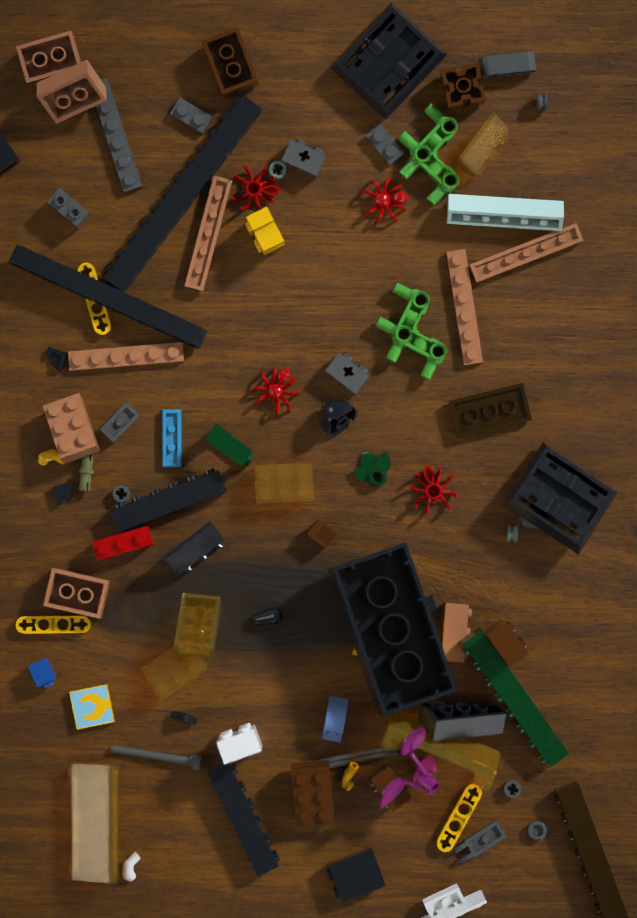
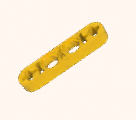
(89, 303)
(53, 624)
(461, 818)

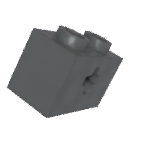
(293, 159)
(69, 208)
(336, 371)

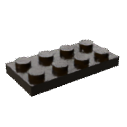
(490, 410)

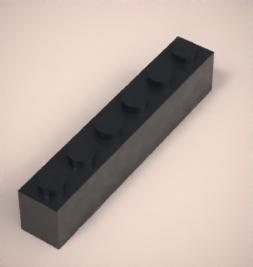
(169, 500)
(243, 818)

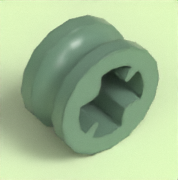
(272, 168)
(512, 533)

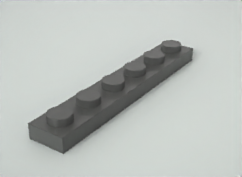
(118, 142)

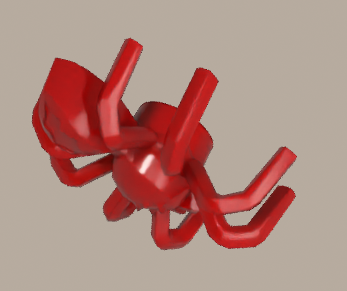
(254, 188)
(384, 200)
(276, 390)
(432, 490)

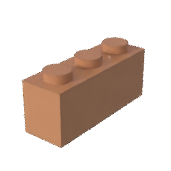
(455, 629)

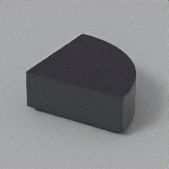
(56, 358)
(62, 492)
(183, 717)

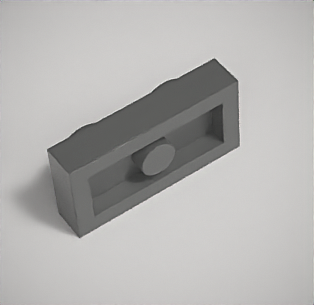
(191, 115)
(384, 144)
(120, 422)

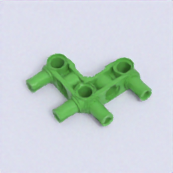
(432, 164)
(415, 341)

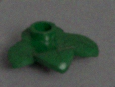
(372, 466)

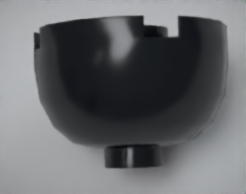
(336, 415)

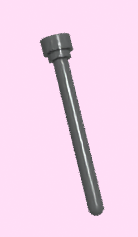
(192, 761)

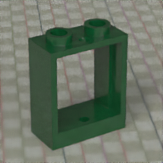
(230, 446)

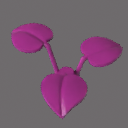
(421, 775)

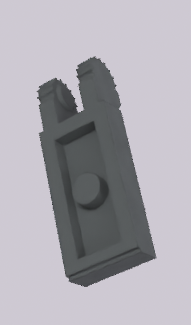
(481, 840)

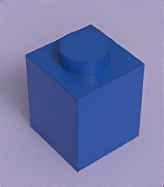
(42, 673)

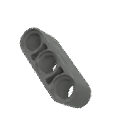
(507, 64)

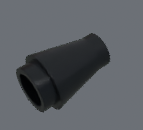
(268, 616)

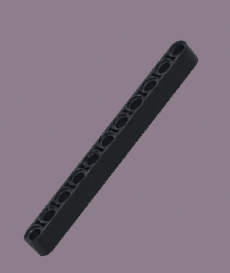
(108, 296)

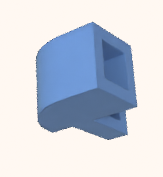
(335, 719)

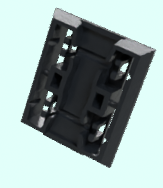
(388, 60)
(561, 497)

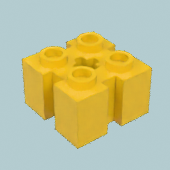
(265, 231)

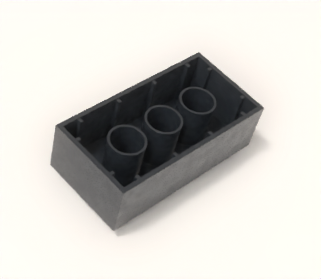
(392, 629)

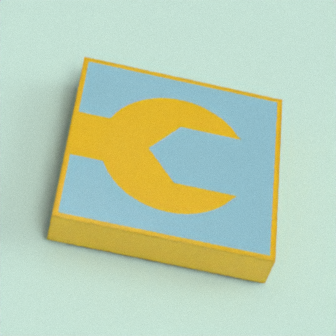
(92, 706)

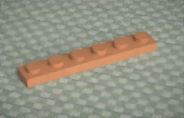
(208, 233)
(526, 253)
(464, 307)
(126, 356)

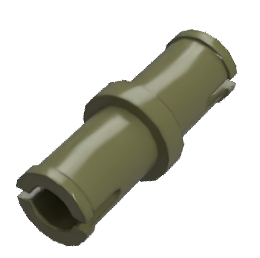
(86, 473)

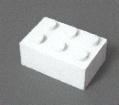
(239, 743)

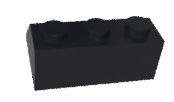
(195, 548)

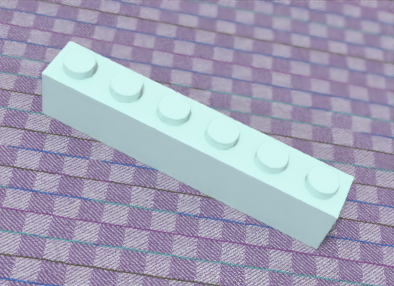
(505, 212)

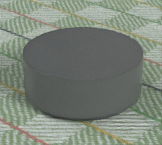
(537, 830)

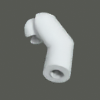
(127, 867)

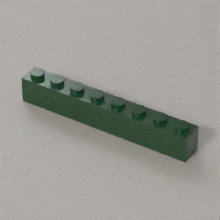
(514, 696)

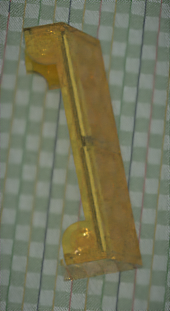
(462, 752)
(94, 821)

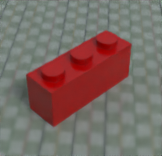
(123, 542)

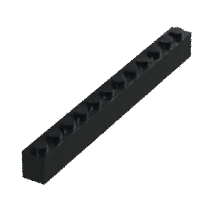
(183, 194)

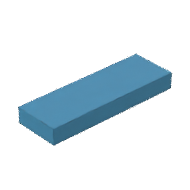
(172, 438)

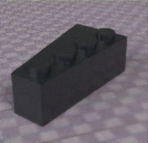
(461, 720)

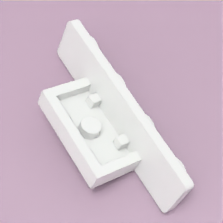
(451, 903)

